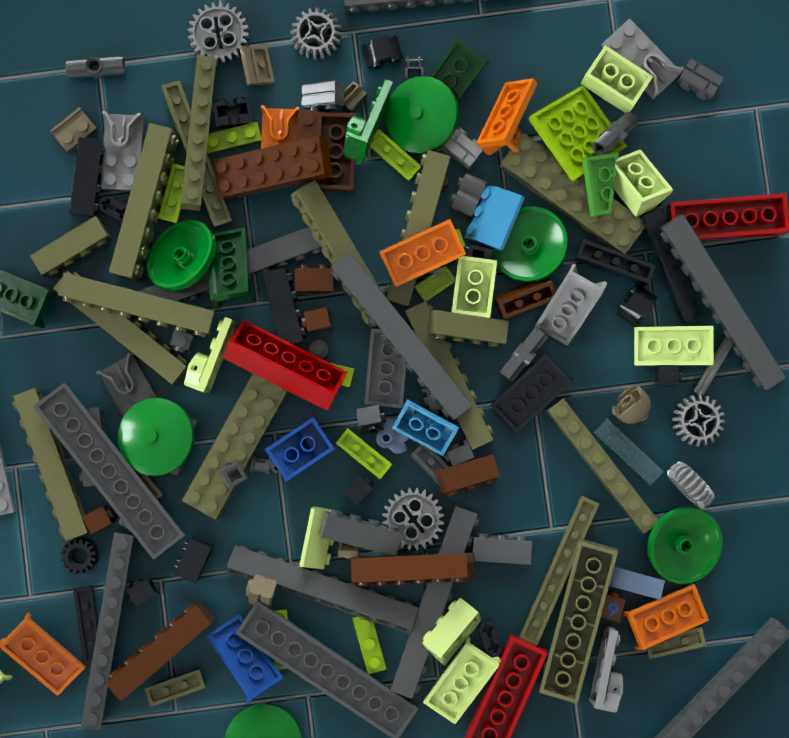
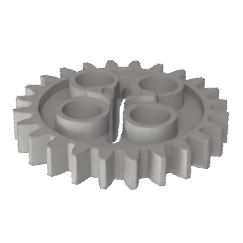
(201, 36)
(427, 507)

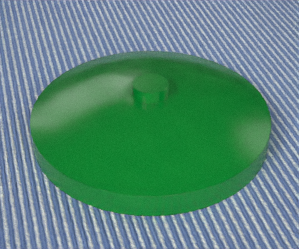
(421, 115)
(534, 246)
(181, 255)
(156, 436)
(685, 545)
(264, 721)

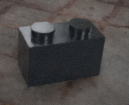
(193, 559)

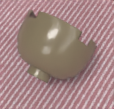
(633, 405)

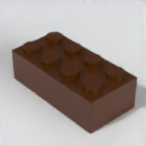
(334, 128)

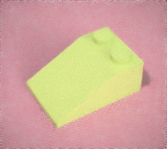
(474, 286)

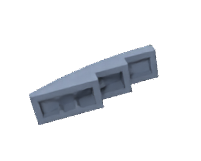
(637, 583)

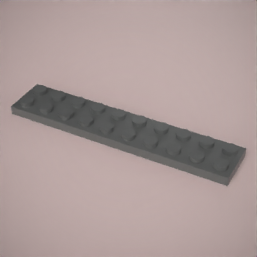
(109, 470)
(326, 670)

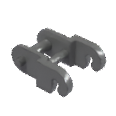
(413, 68)

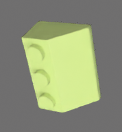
(616, 79)
(639, 183)
(315, 548)
(451, 630)

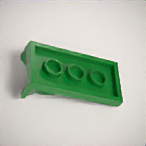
(363, 131)

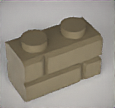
(261, 590)

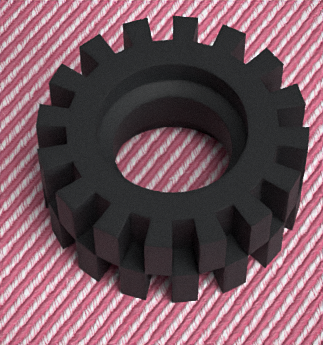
(68, 559)

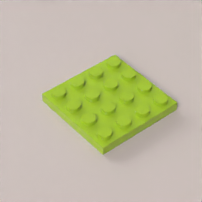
(571, 128)

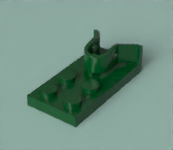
(459, 68)
(230, 267)
(23, 299)

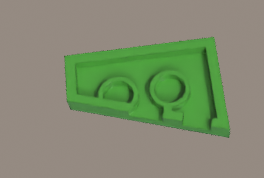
(599, 181)

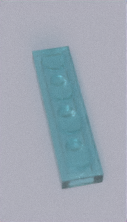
(628, 452)

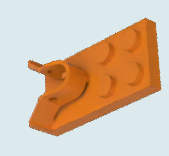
(505, 117)
(279, 126)
(422, 253)
(666, 617)
(41, 655)

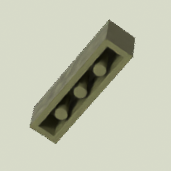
(71, 247)
(467, 327)

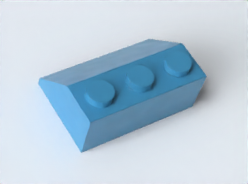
(494, 217)
(425, 427)

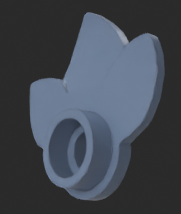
(396, 439)

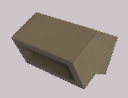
(353, 96)

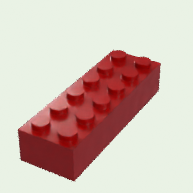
(734, 216)
(284, 365)
(507, 690)

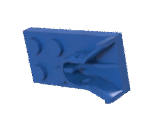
(247, 663)

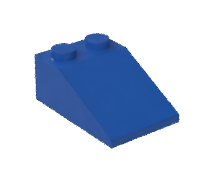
(299, 449)

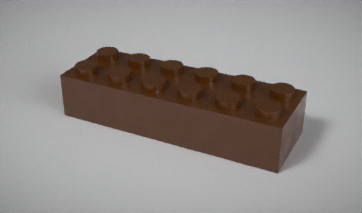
(273, 168)
(409, 568)
(157, 653)

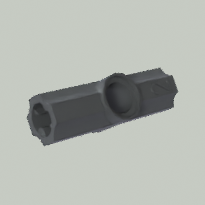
(83, 68)
(615, 133)
(523, 354)

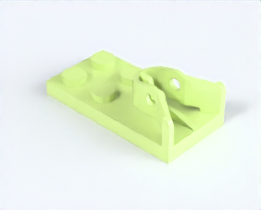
(674, 346)
(208, 366)
(461, 682)

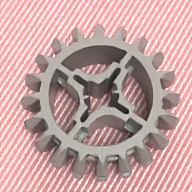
(322, 29)
(701, 426)
(691, 484)

